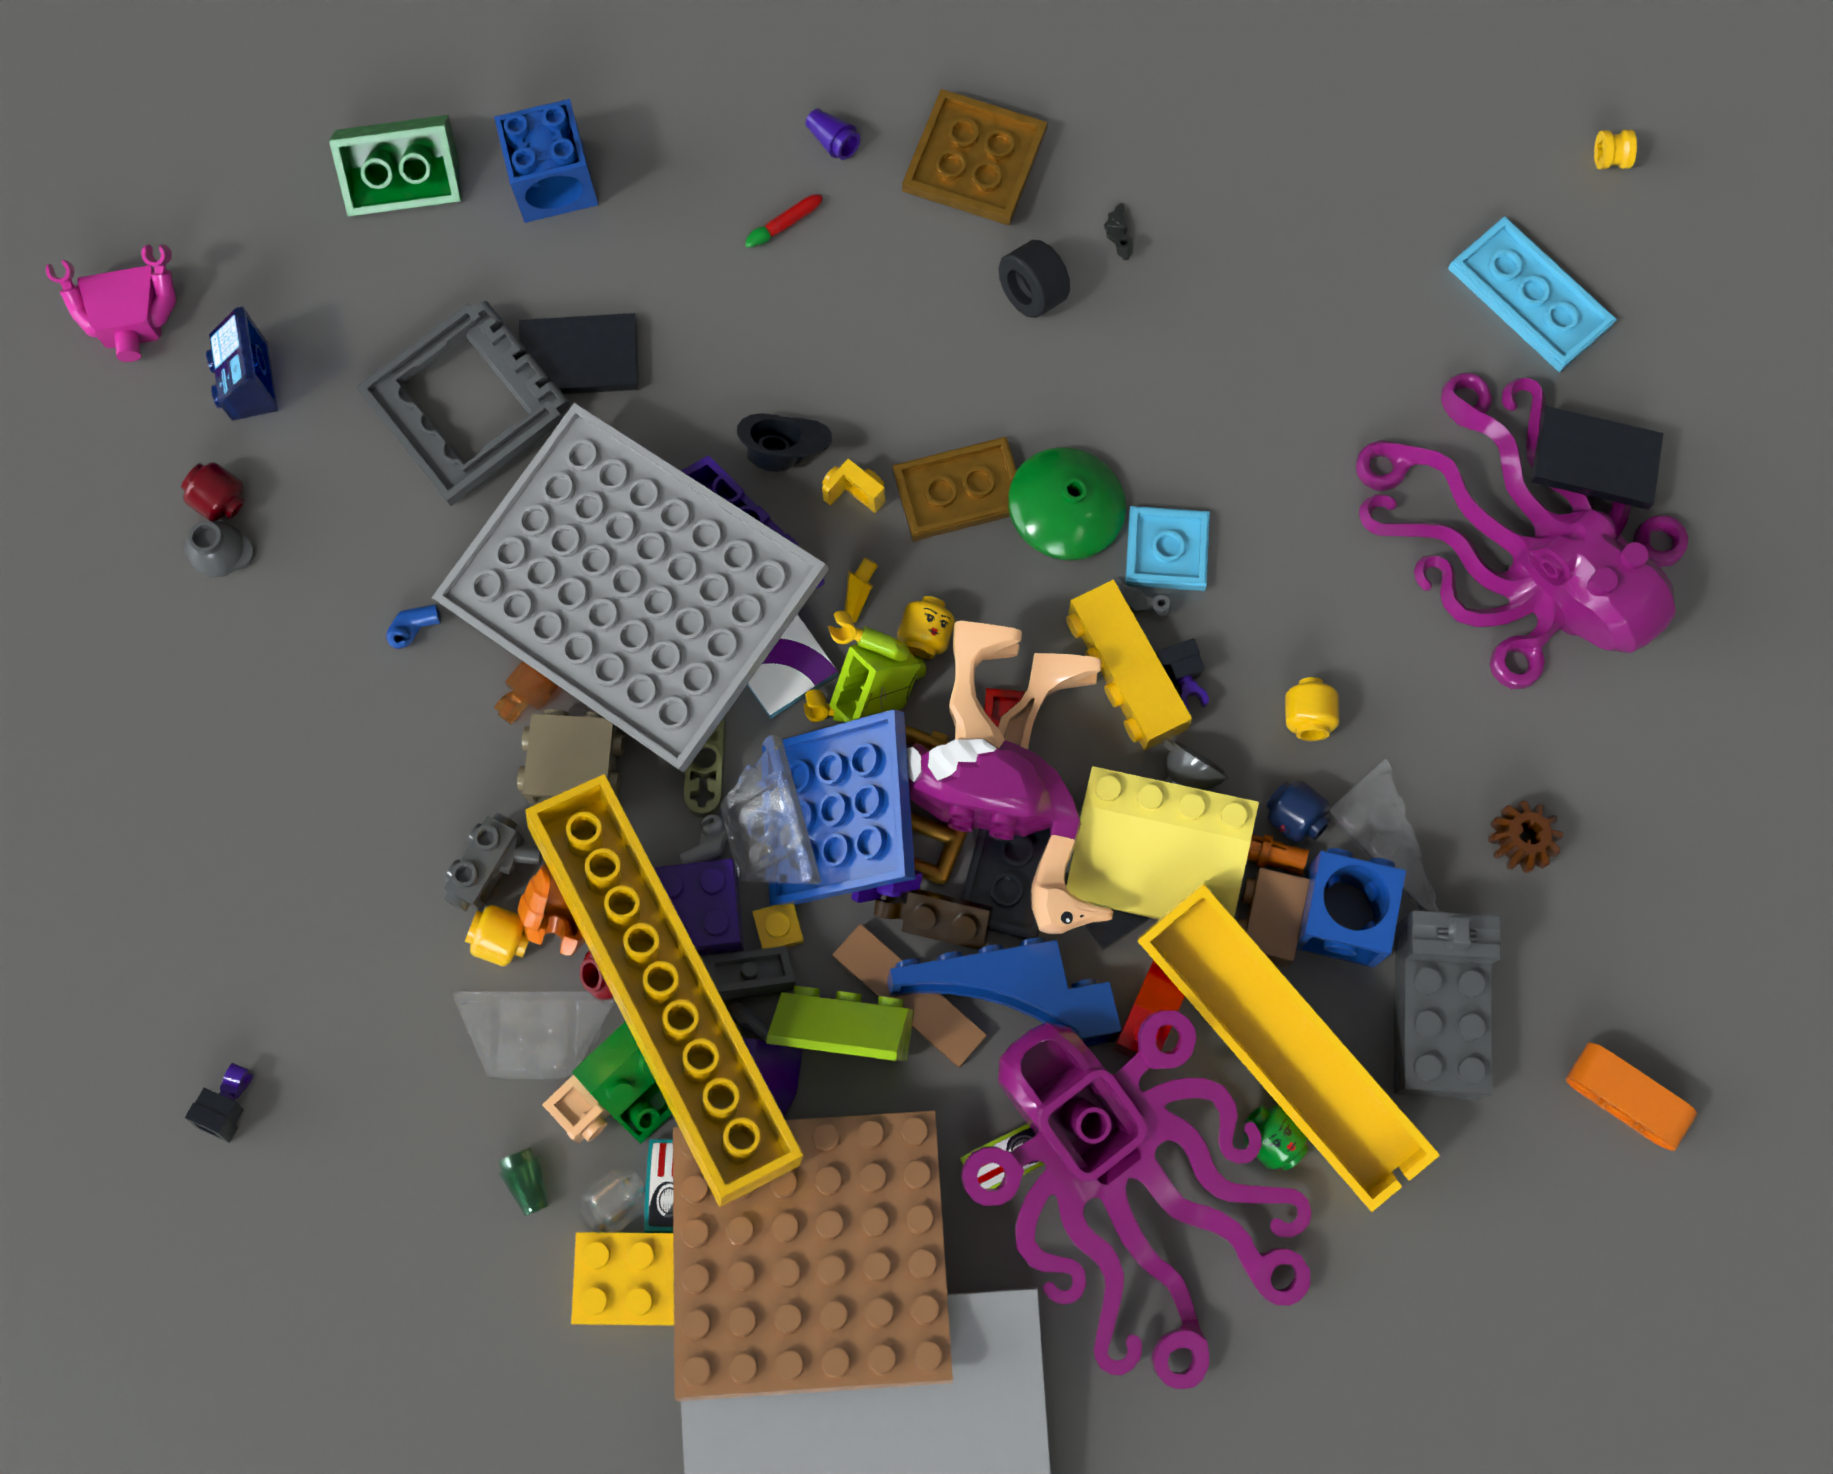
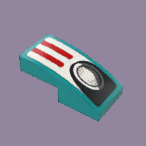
(659, 1187)

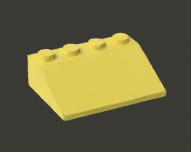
(1156, 842)

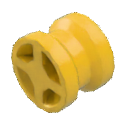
(1615, 149)

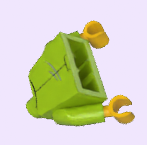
(873, 676)

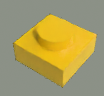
(778, 926)

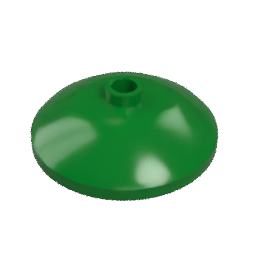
(1055, 520)

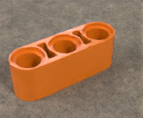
(1631, 1096)

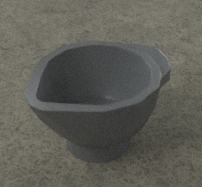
(217, 549)
(1191, 768)

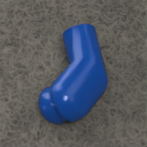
(409, 622)

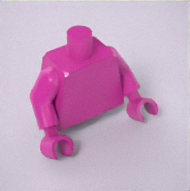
(123, 304)

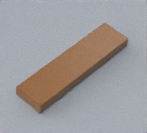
(933, 1014)

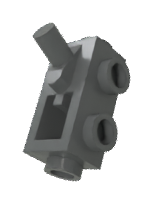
(491, 853)

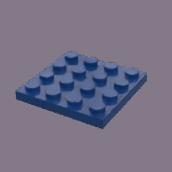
(853, 805)

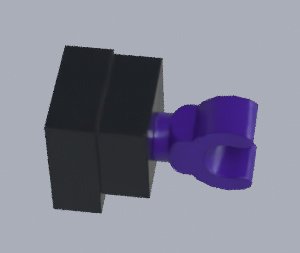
(1182, 666)
(219, 1112)

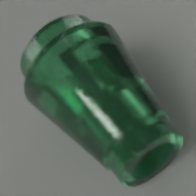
(524, 1180)

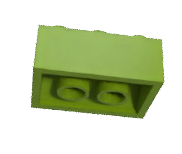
(842, 1024)

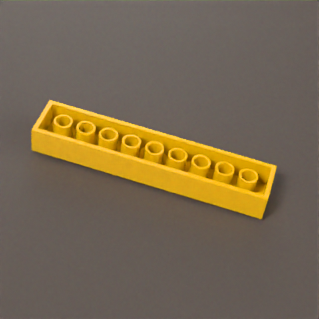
(663, 991)

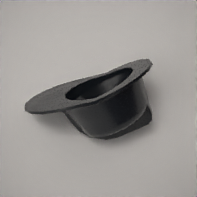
(781, 442)

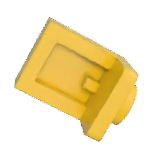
(863, 485)

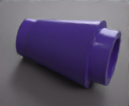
(834, 134)

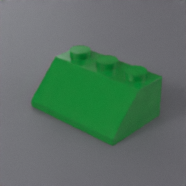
(396, 165)

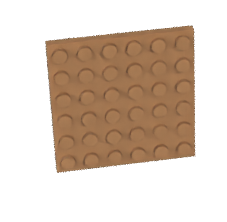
(817, 1273)

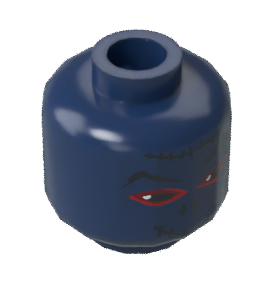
(1298, 811)

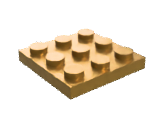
(974, 157)

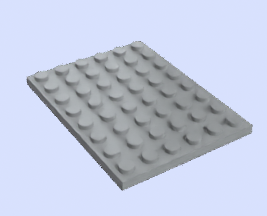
(630, 586)

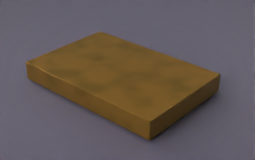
(956, 488)

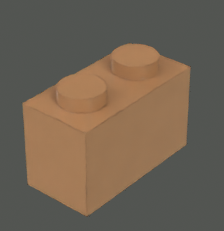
(1275, 913)

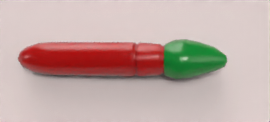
(792, 215)

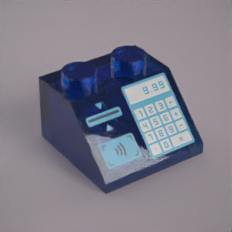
(241, 368)

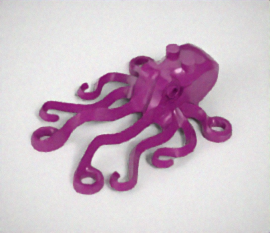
(1568, 574)
(1095, 1136)

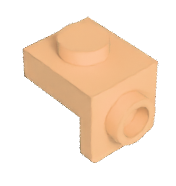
(577, 1111)

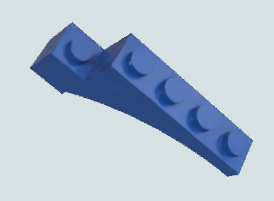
(1017, 977)

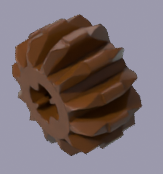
(1535, 850)

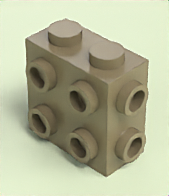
(568, 753)

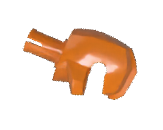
(545, 912)

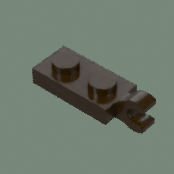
(938, 917)

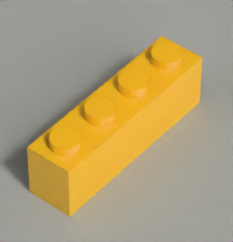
(1128, 666)

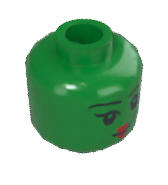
(1280, 1137)

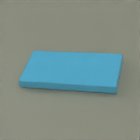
(1532, 294)

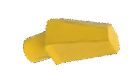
(858, 588)

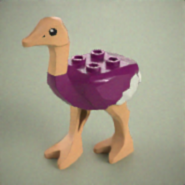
(995, 781)

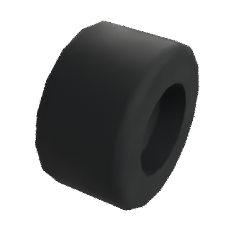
(1034, 278)

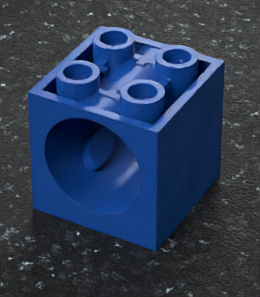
(546, 160)
(1382, 887)

